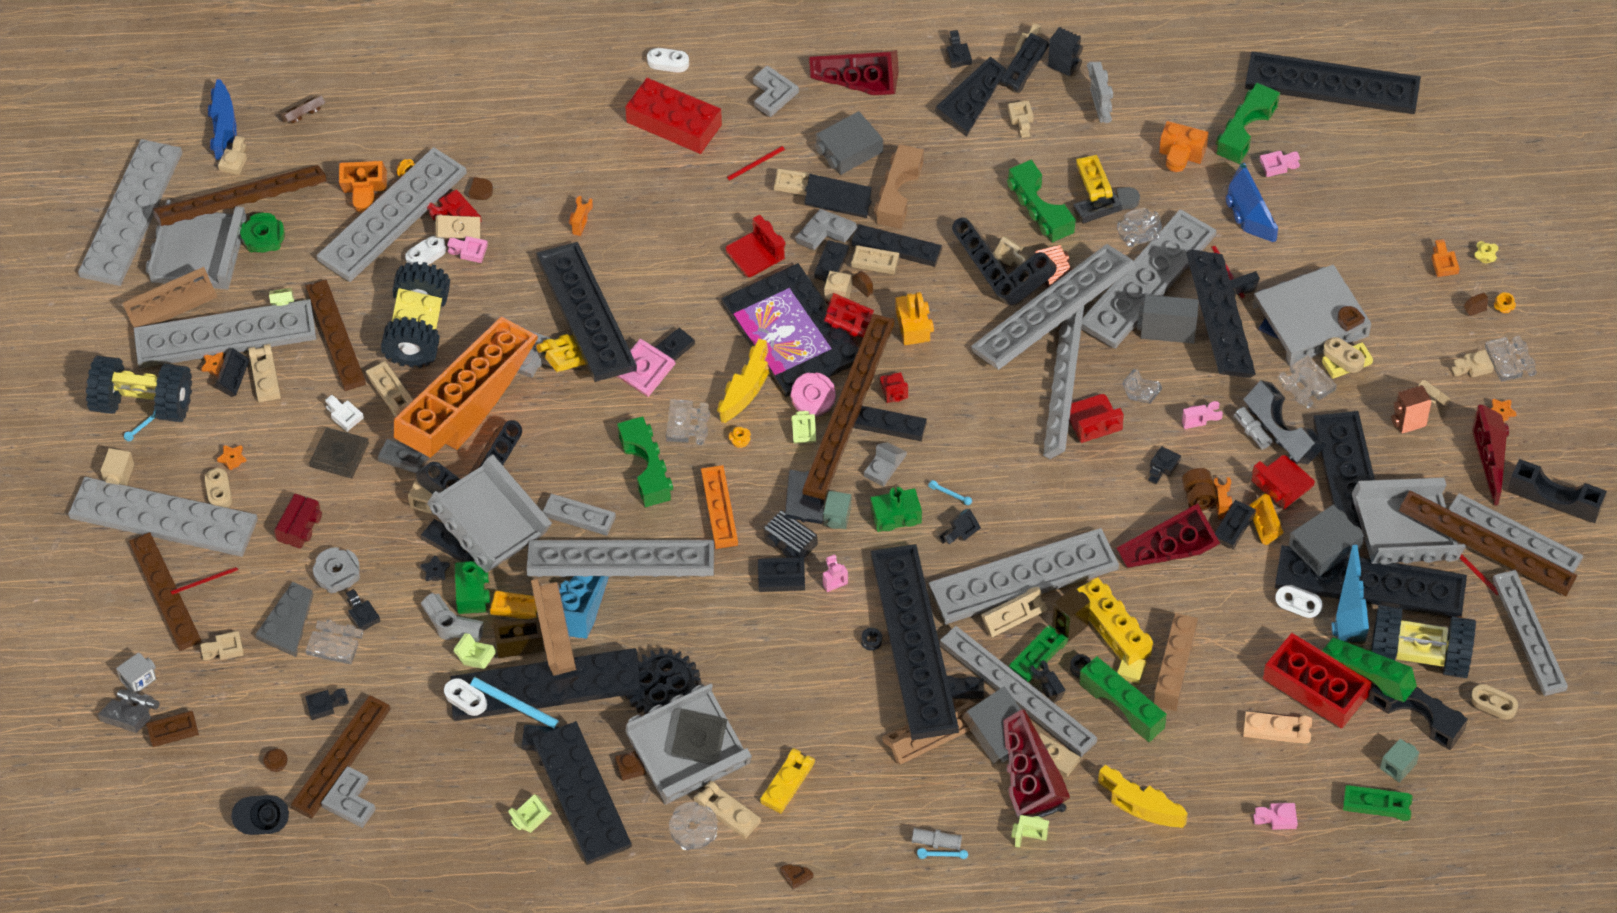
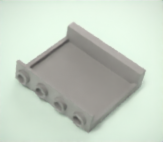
(202, 242)
(1307, 312)
(489, 514)
(1394, 535)
(654, 738)

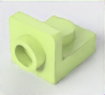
(281, 296)
(803, 427)

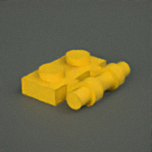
(561, 358)

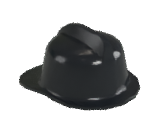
(260, 815)

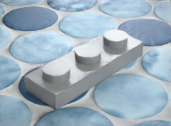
(579, 514)

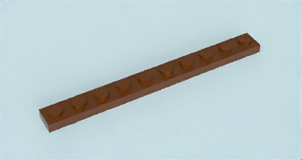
(848, 407)

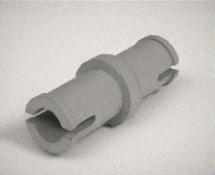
(1253, 428)
(936, 839)

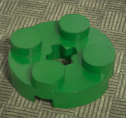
(262, 243)

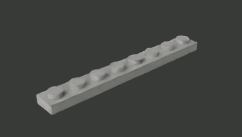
(1063, 385)
(1025, 695)

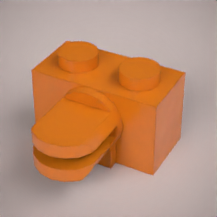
(1182, 145)
(362, 181)

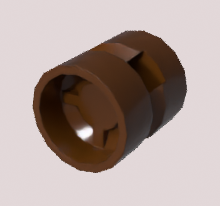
(1199, 488)

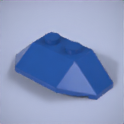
(1250, 207)

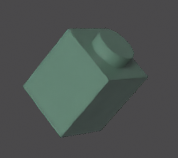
(837, 510)
(1399, 760)

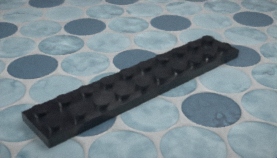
(914, 642)

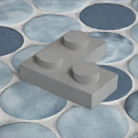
(777, 91)
(824, 225)
(344, 798)

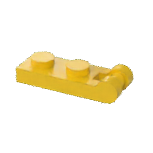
(1094, 177)
(787, 781)

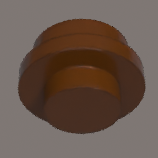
(275, 760)

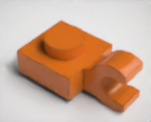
(580, 217)
(1443, 261)
(1224, 502)

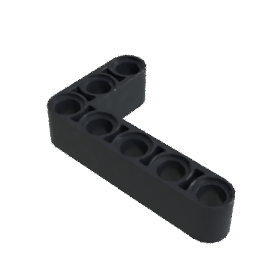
(994, 267)
(499, 439)

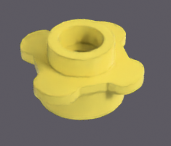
(1482, 255)

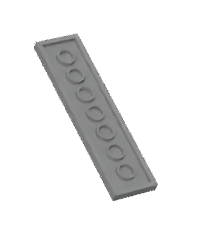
(130, 212)
(391, 214)
(1153, 274)
(1052, 306)
(220, 332)
(163, 516)
(620, 558)
(1005, 579)

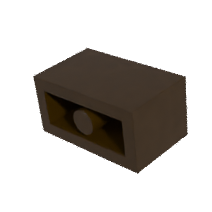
(1071, 613)
(518, 637)

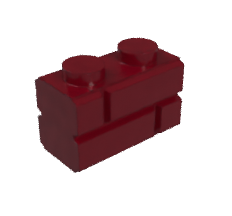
(298, 520)

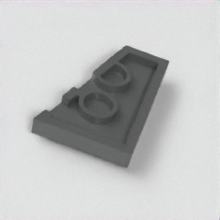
(285, 623)

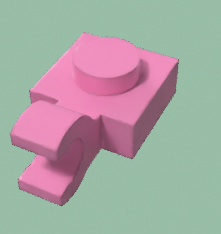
(1277, 163)
(470, 249)
(1199, 415)
(835, 576)
(1280, 816)

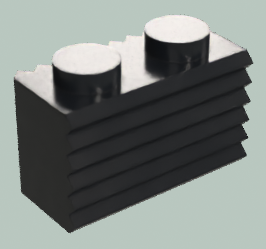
(1065, 51)
(790, 536)

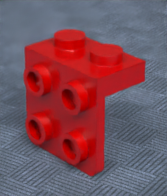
(757, 249)
(1095, 418)
(1282, 480)

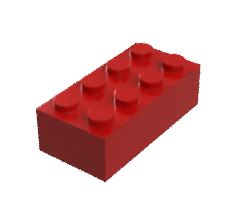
(673, 115)
(1316, 680)

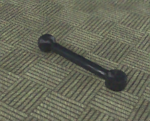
(1060, 808)

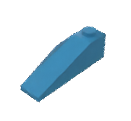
(581, 603)
(1351, 616)

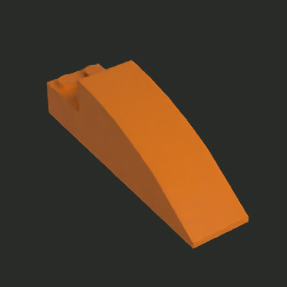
(465, 391)

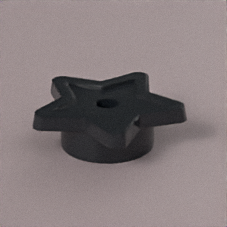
(436, 575)

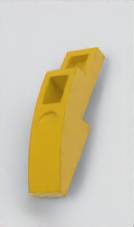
(747, 385)
(1148, 805)

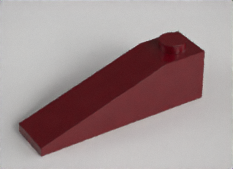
(862, 71)
(1490, 438)
(1176, 538)
(1033, 774)

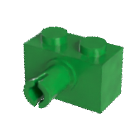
(896, 509)
(470, 588)

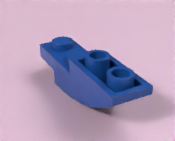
(223, 119)

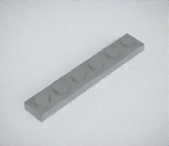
(1516, 533)
(1530, 633)

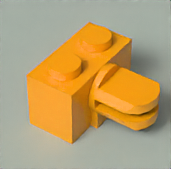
(913, 318)

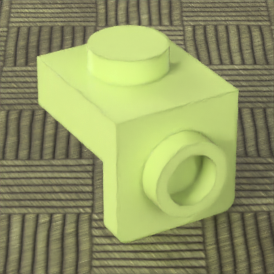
(474, 653)
(530, 814)
(1030, 827)

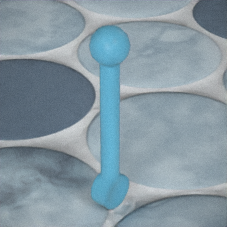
(130, 435)
(934, 485)
(922, 853)

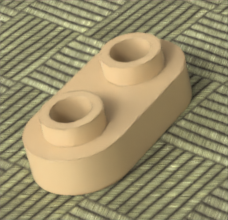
(1342, 355)
(218, 487)
(1494, 702)

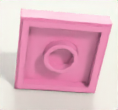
(651, 368)

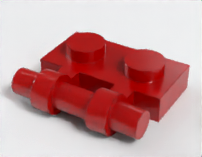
(453, 205)
(846, 309)

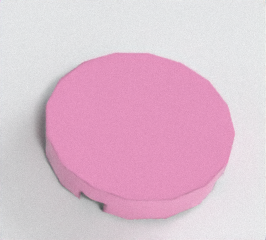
(813, 394)

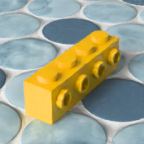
(1115, 624)

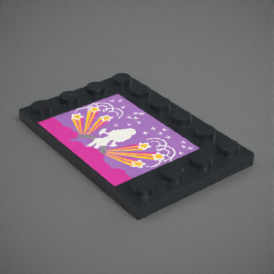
(791, 317)

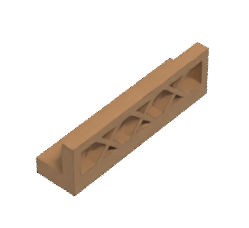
(171, 302)
(553, 627)
(907, 749)

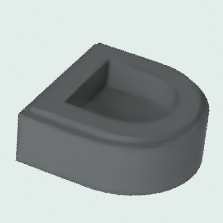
(1128, 197)

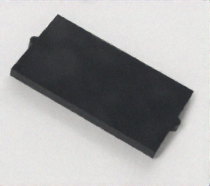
(838, 195)
(799, 505)

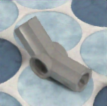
(441, 615)

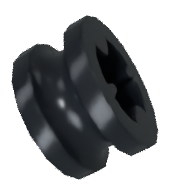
(869, 645)
(1080, 658)

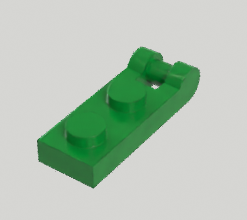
(1037, 651)
(1377, 802)

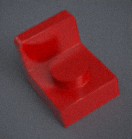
(894, 387)

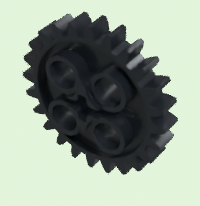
(662, 682)

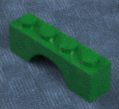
(1258, 105)
(1054, 220)
(637, 440)
(1389, 675)
(1141, 712)

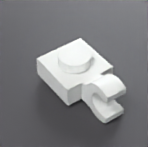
(343, 414)

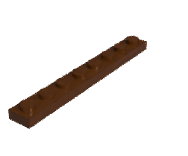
(239, 195)
(1488, 543)

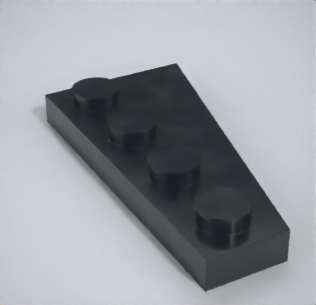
(969, 99)

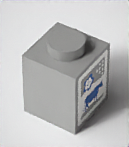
(137, 672)

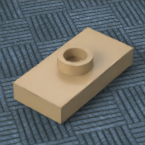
(791, 181)
(457, 227)
(875, 260)
(1435, 394)
(1062, 757)

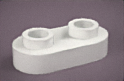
(668, 60)
(428, 251)
(1299, 602)
(467, 697)

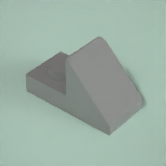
(885, 463)

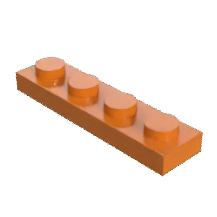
(719, 507)

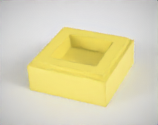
(1132, 672)

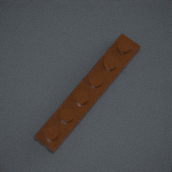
(335, 335)
(161, 584)
(340, 756)

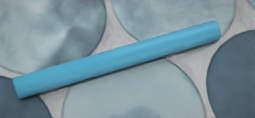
(513, 702)

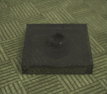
(339, 452)
(699, 737)

